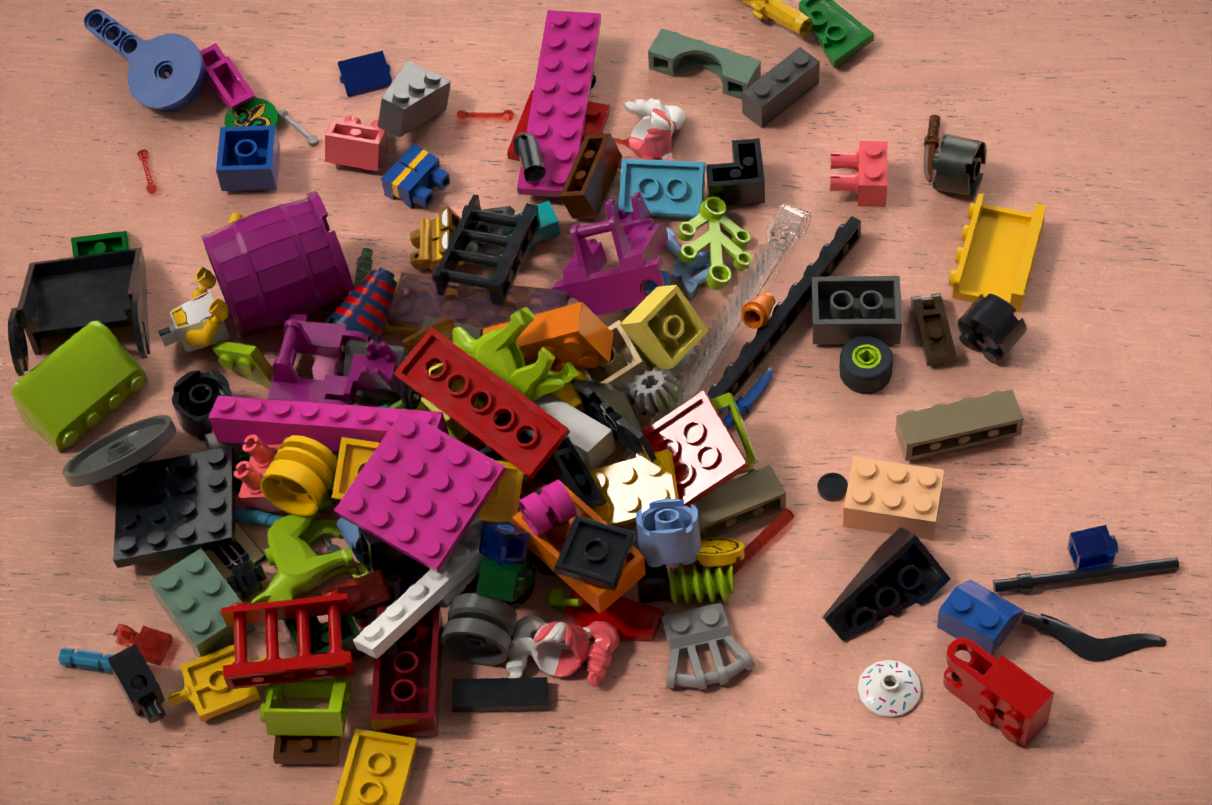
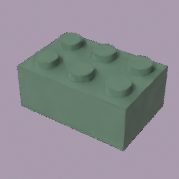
(193, 600)

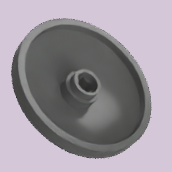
(119, 451)

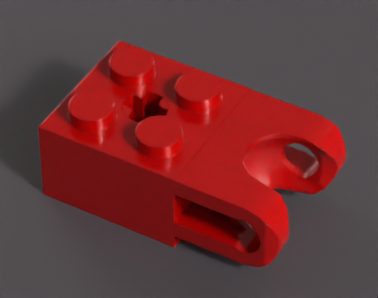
(998, 691)

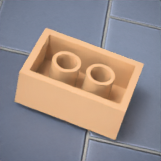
(893, 496)

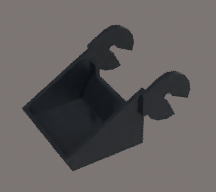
(74, 291)

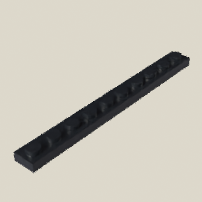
(787, 312)

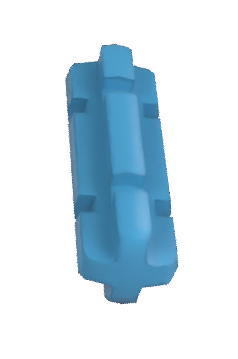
(84, 659)

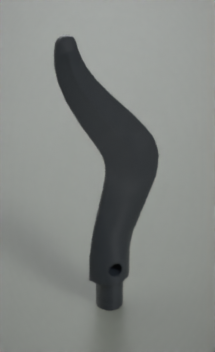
(1087, 646)

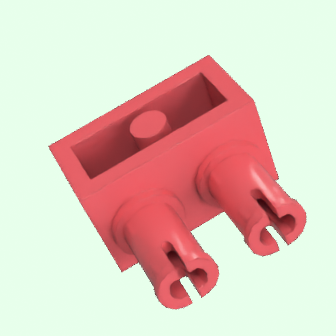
(355, 144)
(870, 175)
(252, 472)

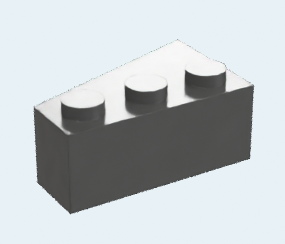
(412, 99)

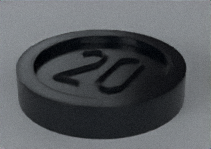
(832, 486)

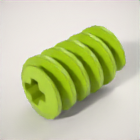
(701, 583)

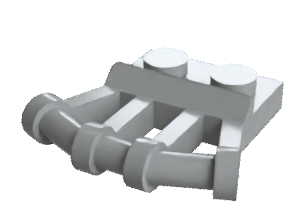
(701, 630)

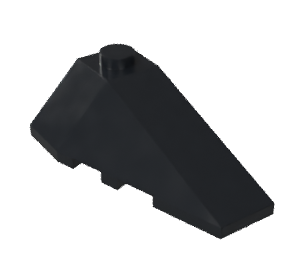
(614, 410)
(890, 581)

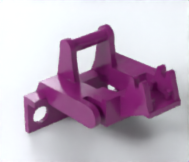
(637, 250)
(328, 339)

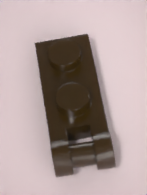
(933, 329)

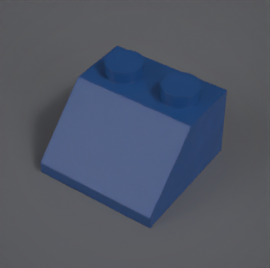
(978, 615)

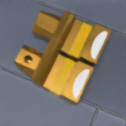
(433, 239)

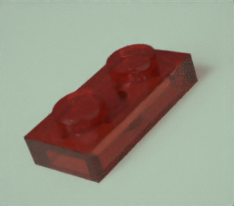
(363, 591)

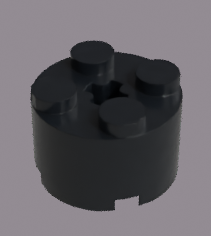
(991, 327)
(195, 398)

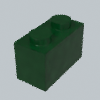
(505, 580)

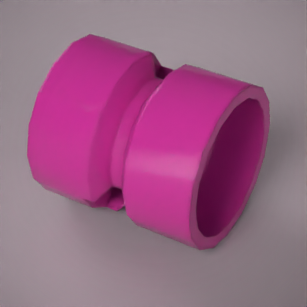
(549, 507)

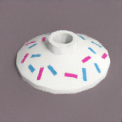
(887, 700)

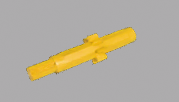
(781, 13)

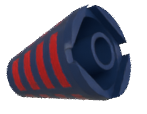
(368, 305)

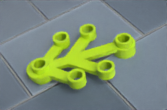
(714, 213)

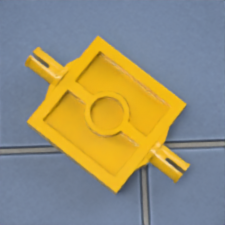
(207, 688)

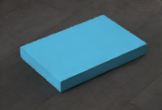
(666, 186)

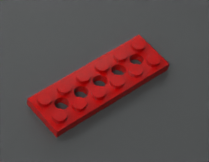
(482, 422)

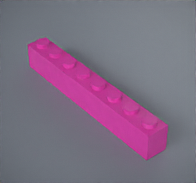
(327, 423)

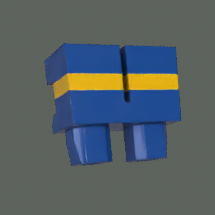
(414, 178)

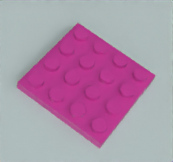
(420, 491)

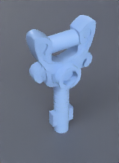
(683, 271)

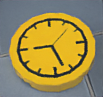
(720, 551)

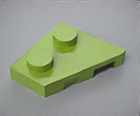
(245, 361)

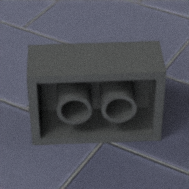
(856, 307)

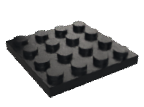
(175, 507)

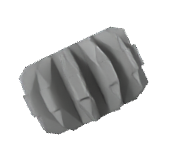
(654, 391)

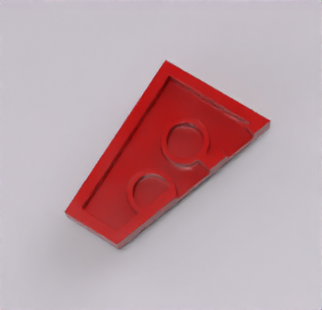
(630, 618)

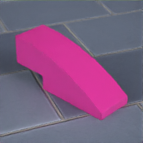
(225, 78)

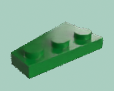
(836, 29)

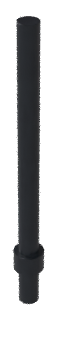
(1026, 582)

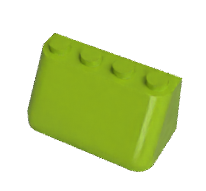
(77, 385)

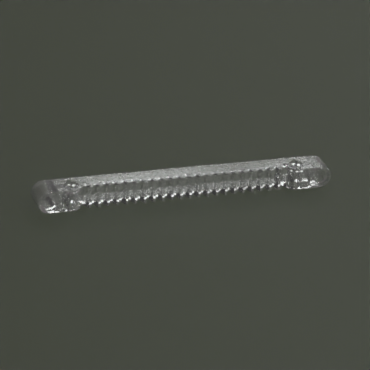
(783, 237)

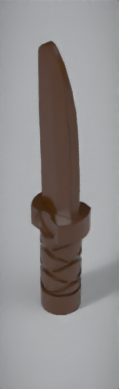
(931, 143)

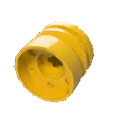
(299, 475)

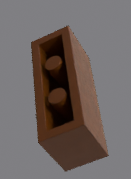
(591, 176)

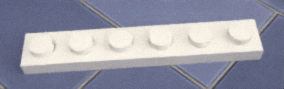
(418, 600)

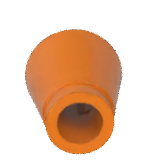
(758, 310)

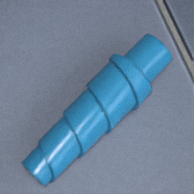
(256, 517)

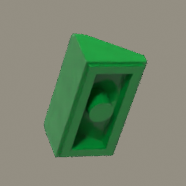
(100, 243)

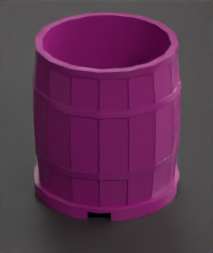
(278, 264)

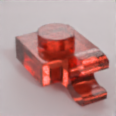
(151, 642)

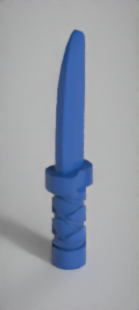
(745, 403)

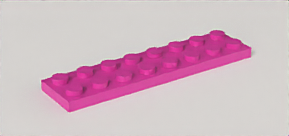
(561, 96)

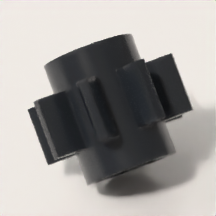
(247, 578)

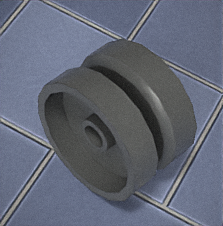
(479, 629)

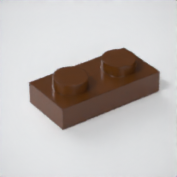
(306, 749)

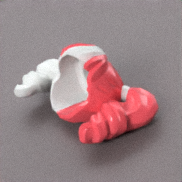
(653, 134)
(562, 648)

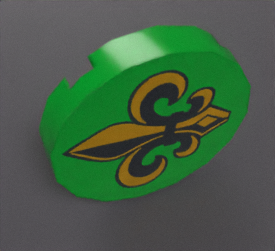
(253, 113)

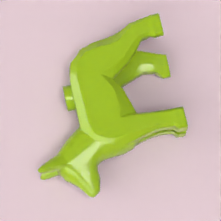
(502, 356)
(296, 562)

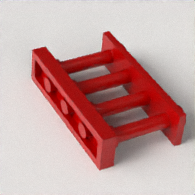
(287, 670)

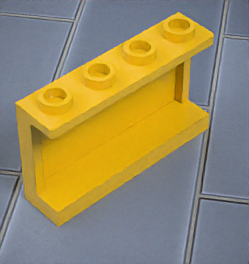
(997, 252)

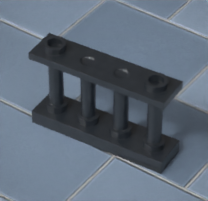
(506, 264)

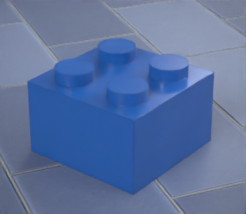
(248, 158)

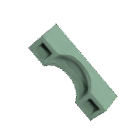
(675, 53)

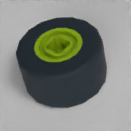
(866, 364)

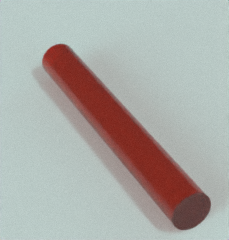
(762, 539)

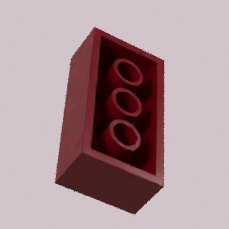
(409, 680)

